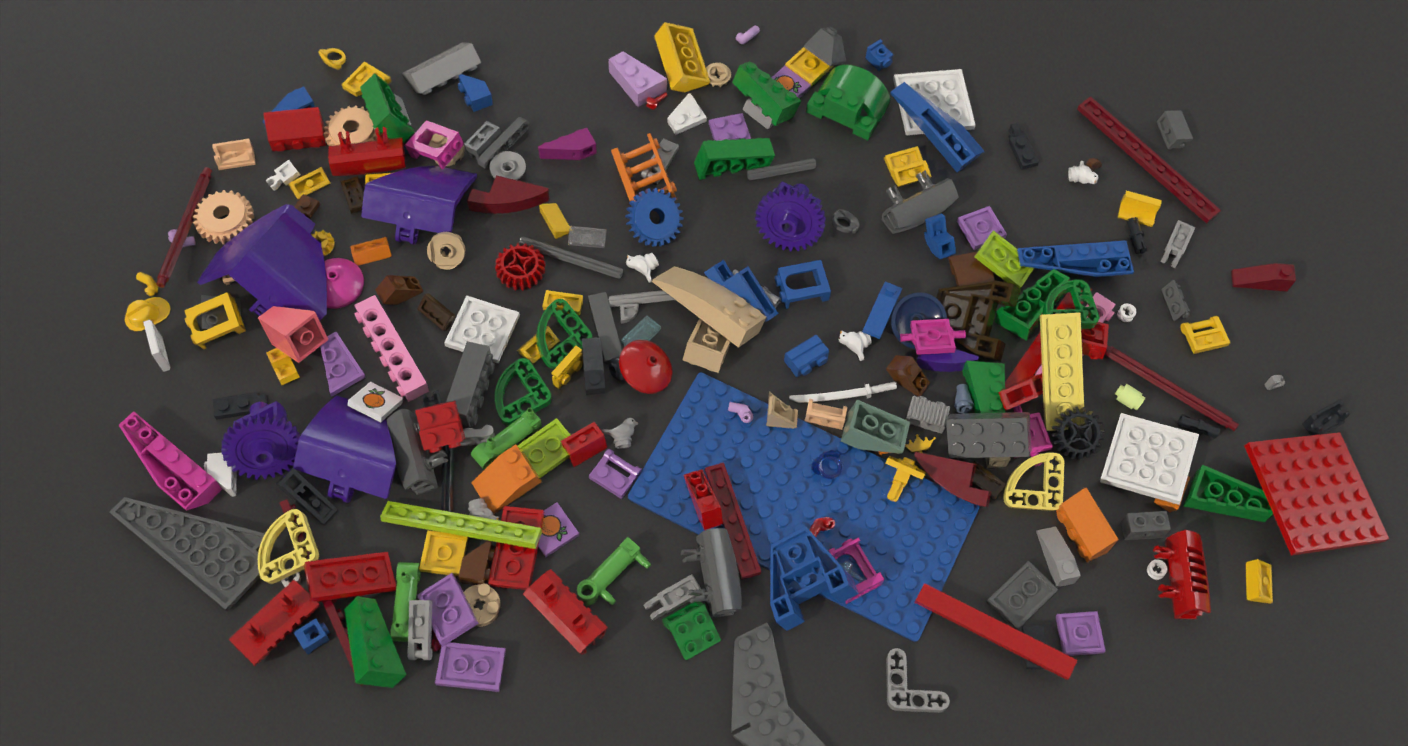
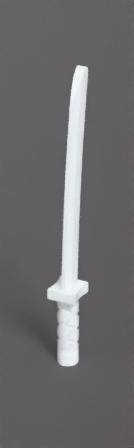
(867, 390)

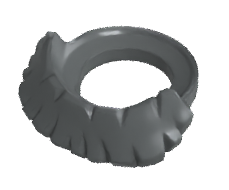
(849, 217)

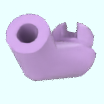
(743, 38)
(188, 242)
(742, 410)

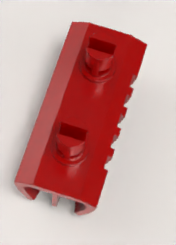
(366, 156)
(1186, 573)
(565, 611)
(274, 622)

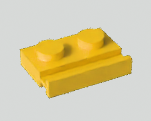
(570, 364)

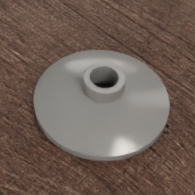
(505, 161)

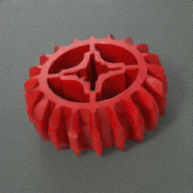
(527, 259)

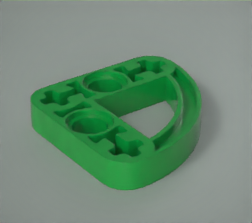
(1075, 288)
(573, 339)
(531, 398)

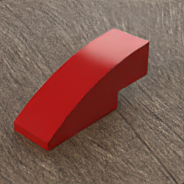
(1022, 391)

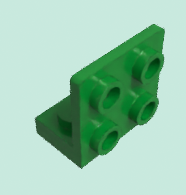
(692, 629)

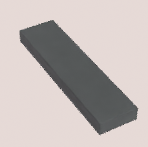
(605, 326)

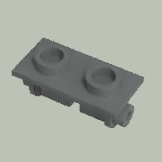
(1174, 300)

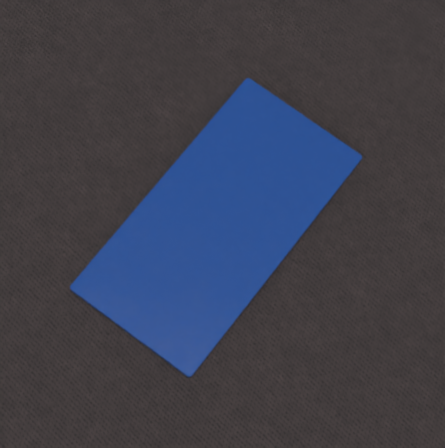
(779, 494)

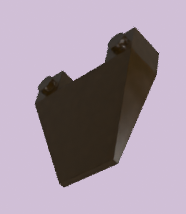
(974, 310)

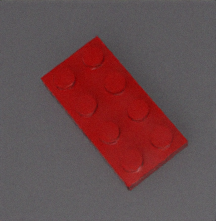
(515, 564)
(349, 576)

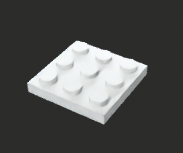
(482, 324)

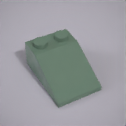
(874, 429)

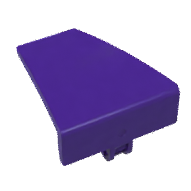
(241, 244)
(284, 270)
(347, 451)

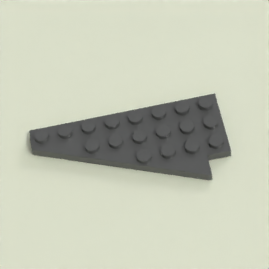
(207, 552)

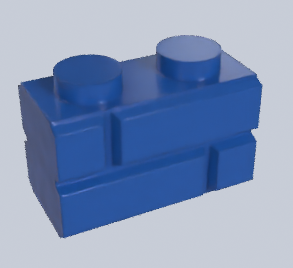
(806, 356)

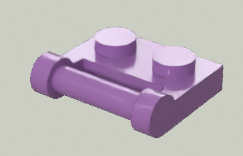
(612, 479)

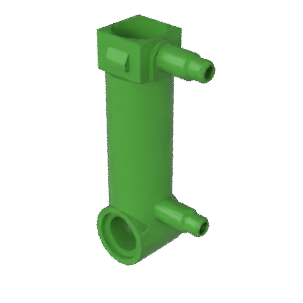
(488, 451)
(609, 571)
(407, 581)

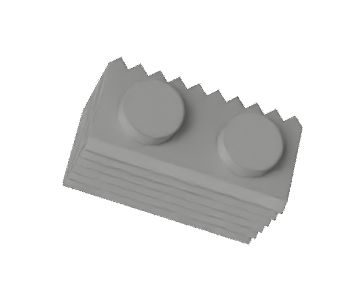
(927, 414)

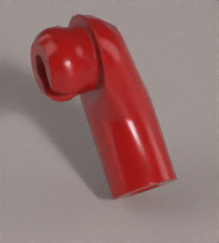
(822, 524)

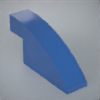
(744, 285)

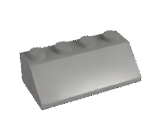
(442, 67)

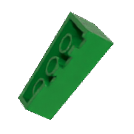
(1026, 316)
(984, 383)
(371, 645)

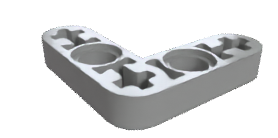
(902, 692)

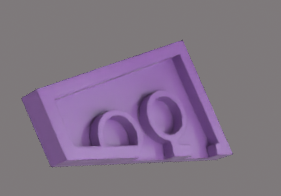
(340, 365)

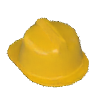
(151, 309)

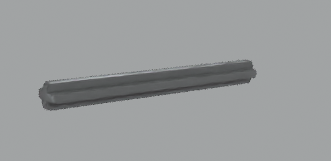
(573, 258)

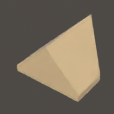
(780, 414)

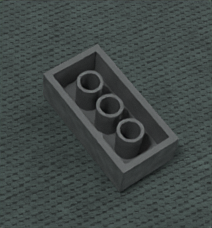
(471, 382)
(989, 435)

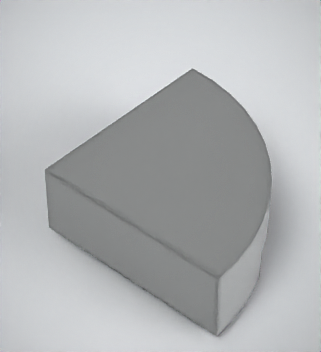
(628, 311)
(1275, 382)

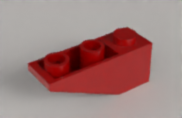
(704, 499)

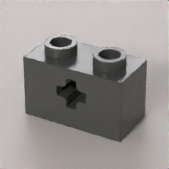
(1145, 525)

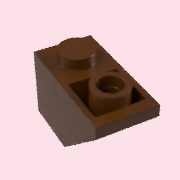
(398, 289)
(908, 374)
(476, 565)

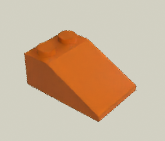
(506, 479)

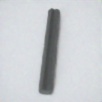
(780, 169)

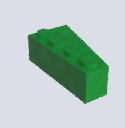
(767, 93)
(384, 109)
(732, 156)
(1226, 495)

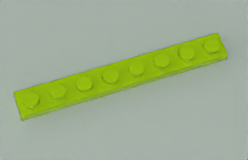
(461, 524)

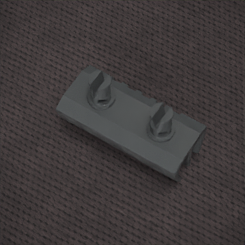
(923, 205)
(412, 461)
(719, 572)

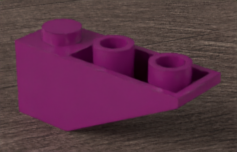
(569, 147)

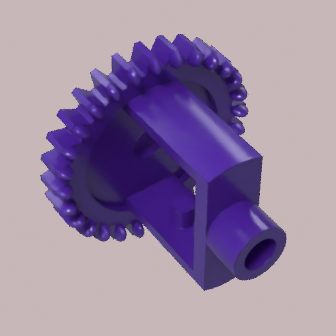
(790, 216)
(261, 442)

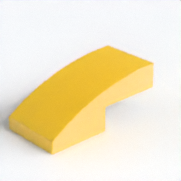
(282, 366)

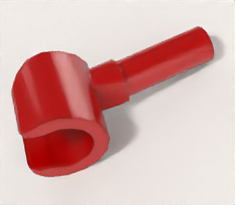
(652, 103)

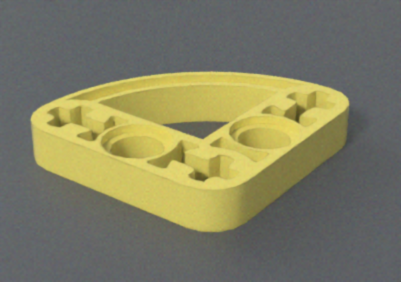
(1043, 496)
(297, 555)

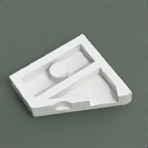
(686, 115)

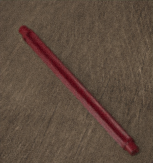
(183, 228)
(1171, 388)

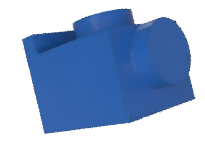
(879, 55)
(306, 633)

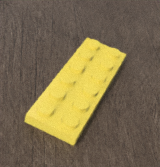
(1061, 366)

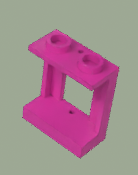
(420, 140)
(874, 580)

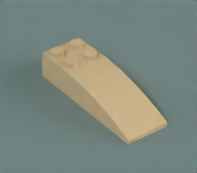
(713, 304)

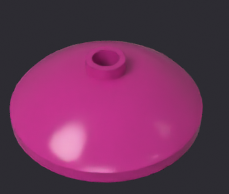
(346, 284)

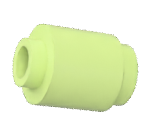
(1129, 396)

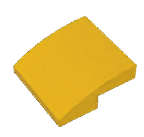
(906, 165)

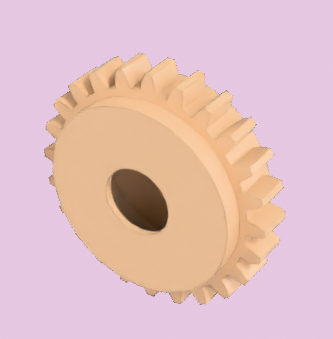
(349, 120)
(220, 204)

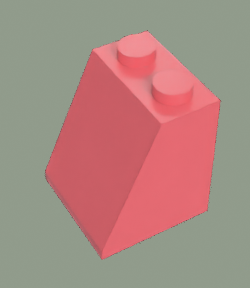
(293, 331)

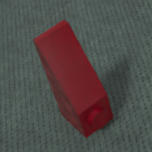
(1265, 277)

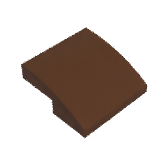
(969, 270)

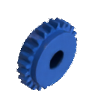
(667, 212)

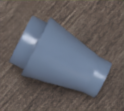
(963, 399)

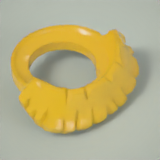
(336, 64)

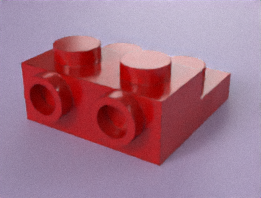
(1095, 341)
(440, 426)

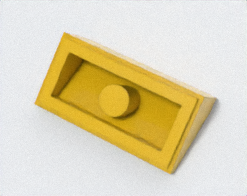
(309, 183)
(554, 219)
(530, 349)
(1259, 581)

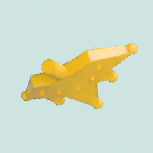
(919, 445)

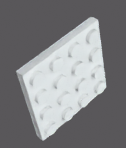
(944, 90)
(1149, 458)

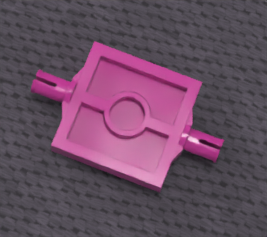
(932, 336)
(1039, 437)

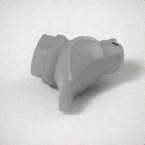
(622, 433)
(479, 509)

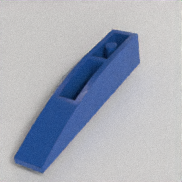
(941, 129)
(1083, 259)

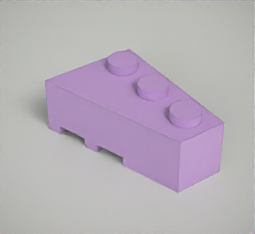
(636, 78)

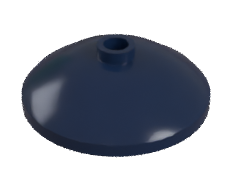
(915, 305)

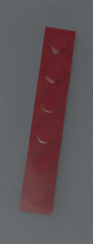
(733, 521)

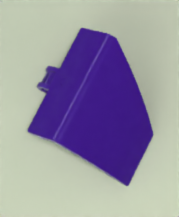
(416, 199)

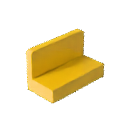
(1139, 206)

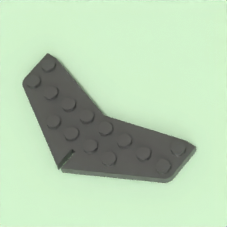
(761, 696)

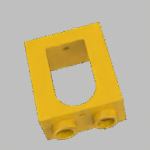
(233, 324)

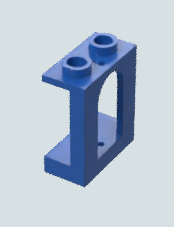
(789, 295)

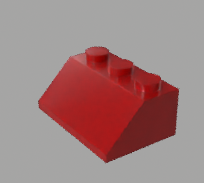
(295, 129)

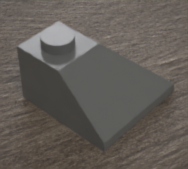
(827, 46)

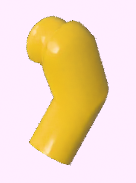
(149, 281)

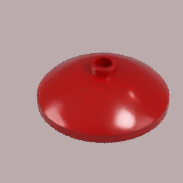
(640, 371)

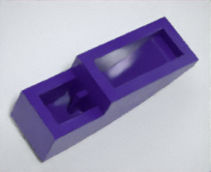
(945, 361)

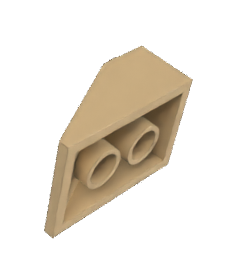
(706, 347)

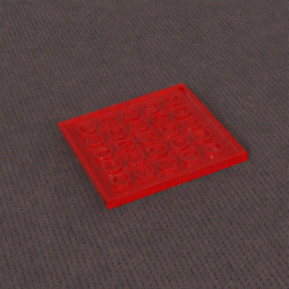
(1315, 493)

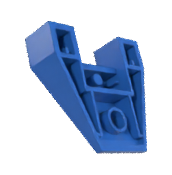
(800, 571)

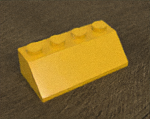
(681, 57)

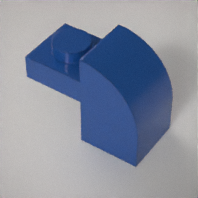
(937, 237)

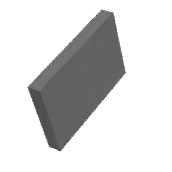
(1022, 595)

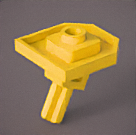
(904, 470)

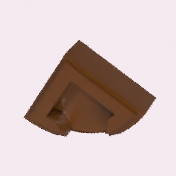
(1094, 164)

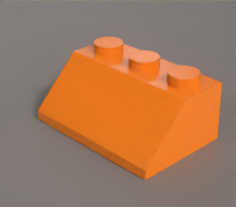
(1086, 525)

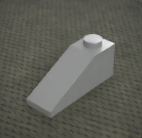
(1058, 557)

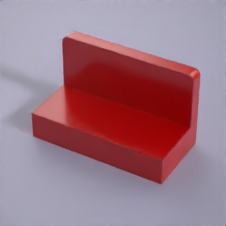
(584, 444)

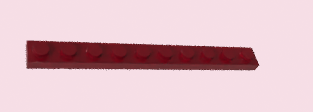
(1149, 160)
(335, 615)

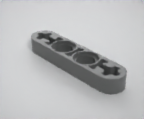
(504, 141)

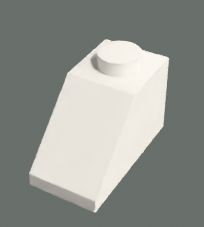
(221, 472)

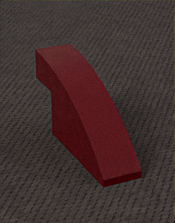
(507, 197)
(954, 477)

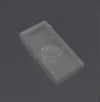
(587, 237)

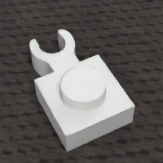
(284, 174)

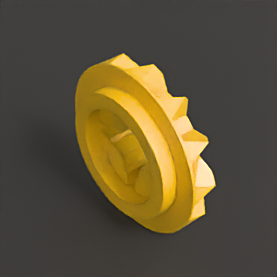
(326, 239)

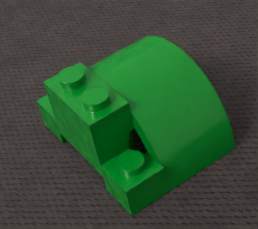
(848, 92)

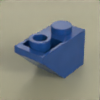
(476, 92)

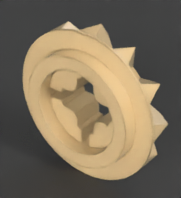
(722, 70)

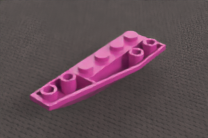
(169, 466)

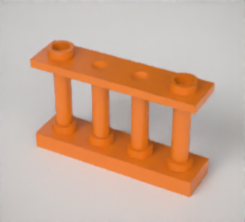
(627, 172)

